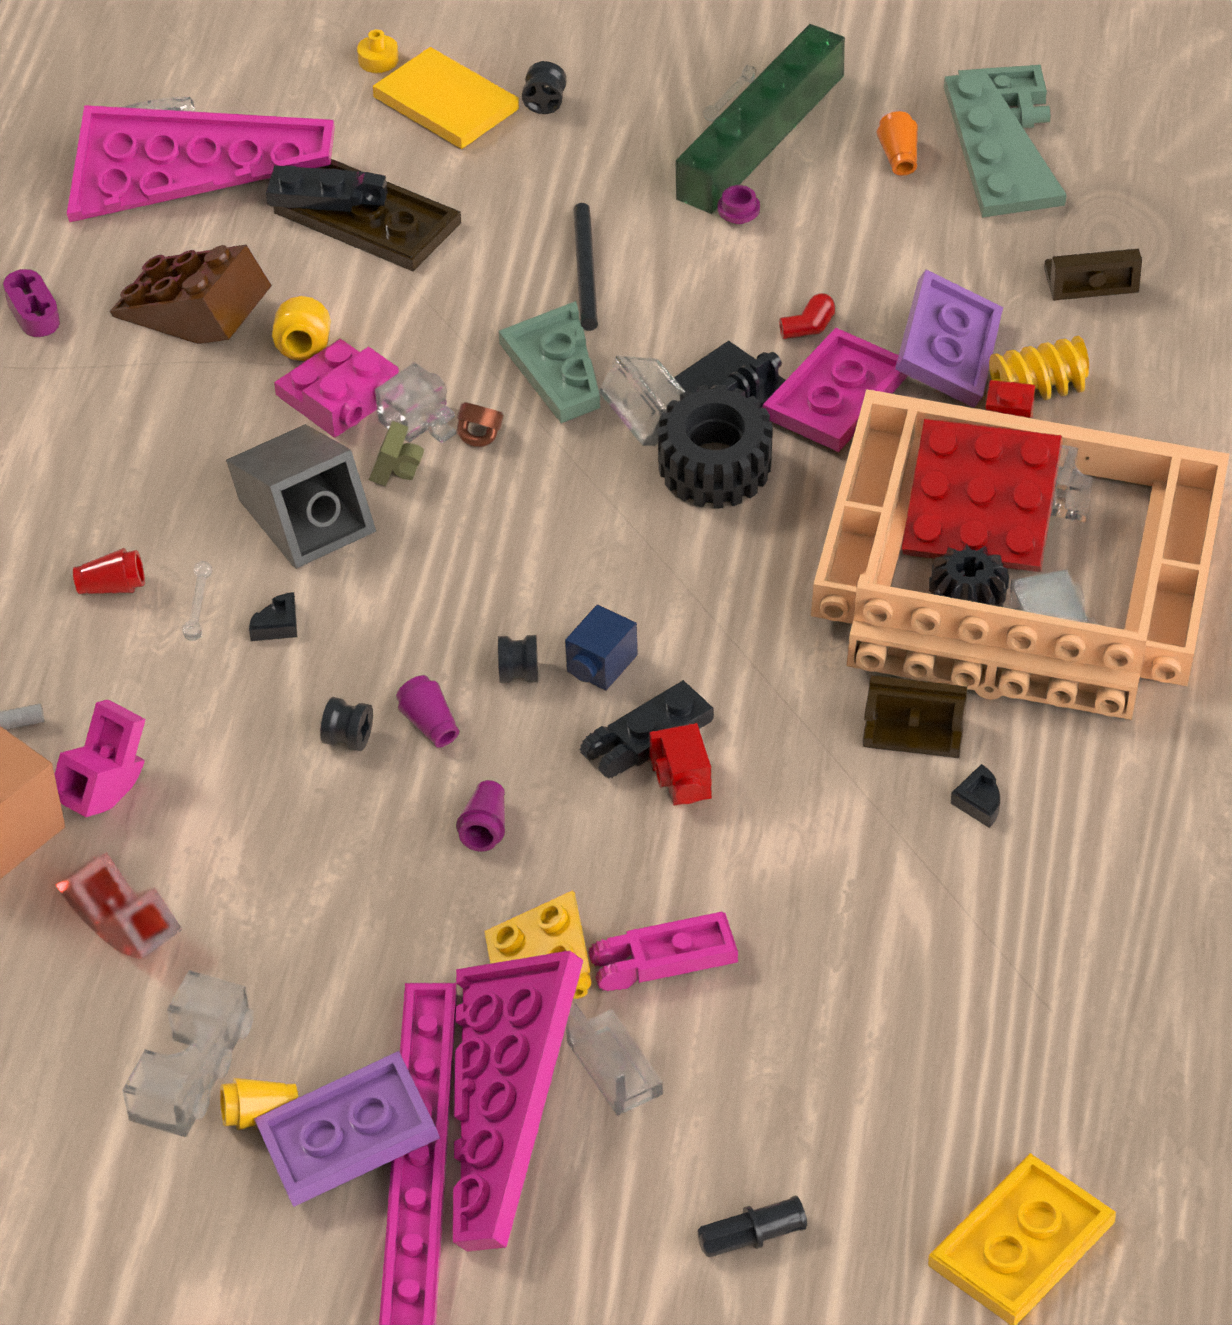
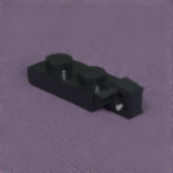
(324, 188)

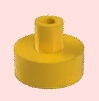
(377, 52)

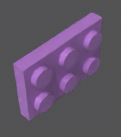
(949, 338)
(346, 1128)

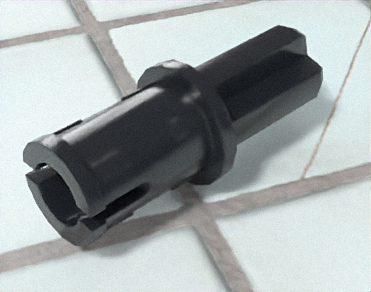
(752, 1227)

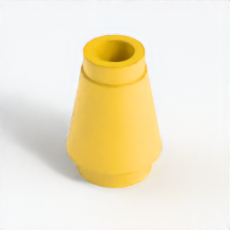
(250, 1098)

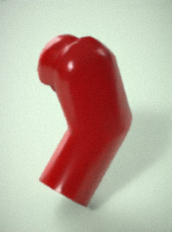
(811, 321)

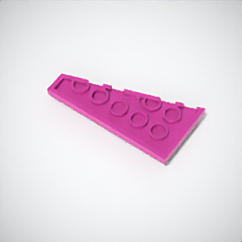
(162, 155)
(503, 1072)

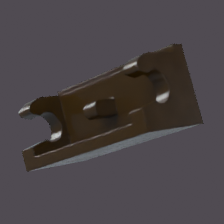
(915, 716)

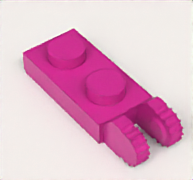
(664, 951)

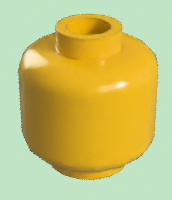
(301, 328)

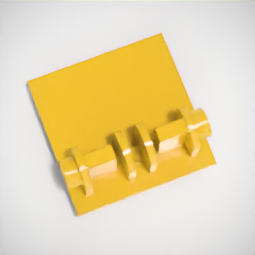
(542, 931)

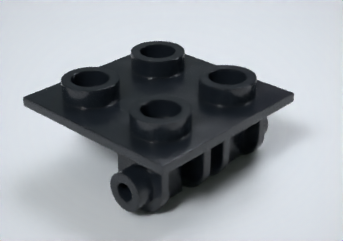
(736, 369)

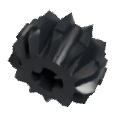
(970, 576)

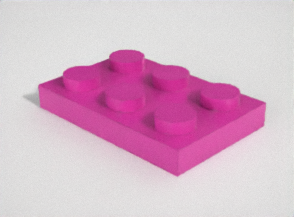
(829, 388)

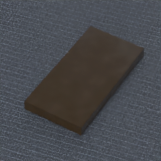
(399, 232)

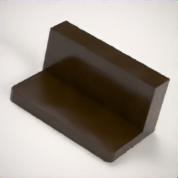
(1094, 274)

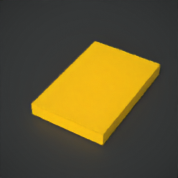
(446, 97)
(1021, 1239)

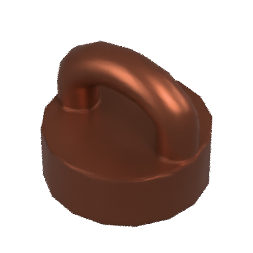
(481, 416)

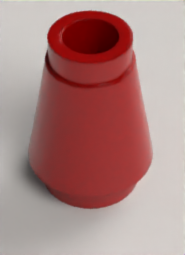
(111, 573)

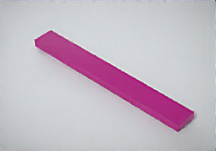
(419, 1176)

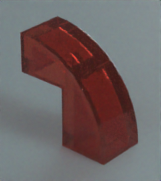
(120, 917)

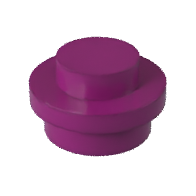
(738, 204)

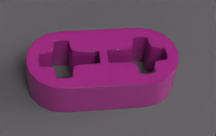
(38, 300)

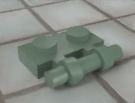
(1021, 88)

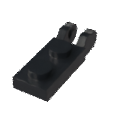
(631, 733)

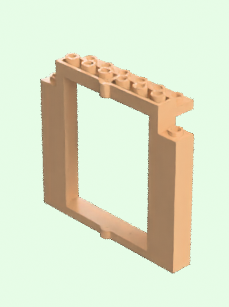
(1001, 647)

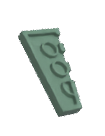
(997, 151)

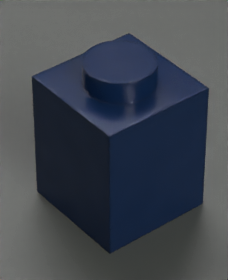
(601, 647)

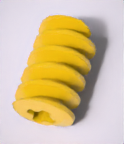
(1044, 366)

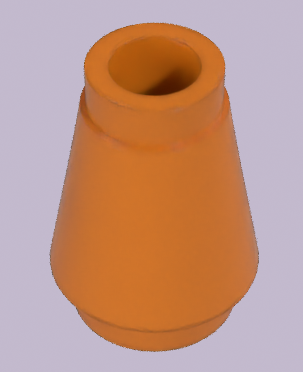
(899, 141)

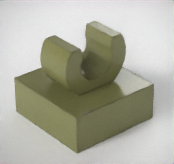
(396, 456)

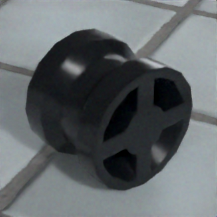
(536, 94)
(518, 659)
(346, 724)

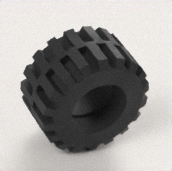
(715, 418)

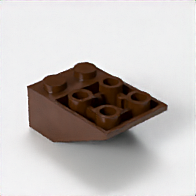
(195, 293)

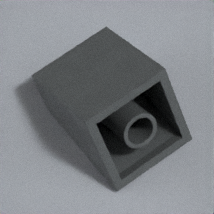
(303, 493)

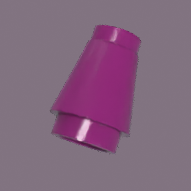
(427, 710)
(483, 818)

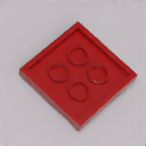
(982, 491)

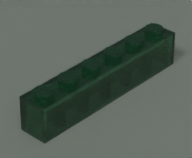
(760, 117)

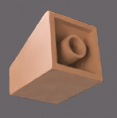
(28, 802)

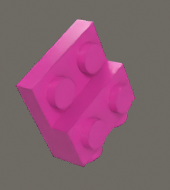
(336, 386)

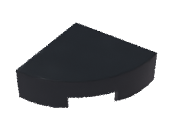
(275, 620)
(978, 796)

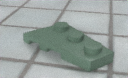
(555, 360)

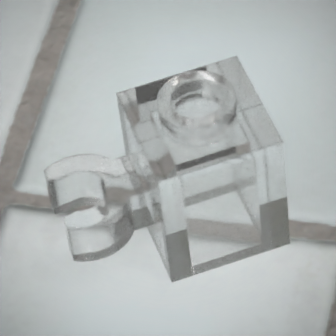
(416, 401)

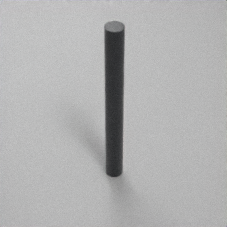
(585, 267)

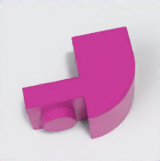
(106, 766)

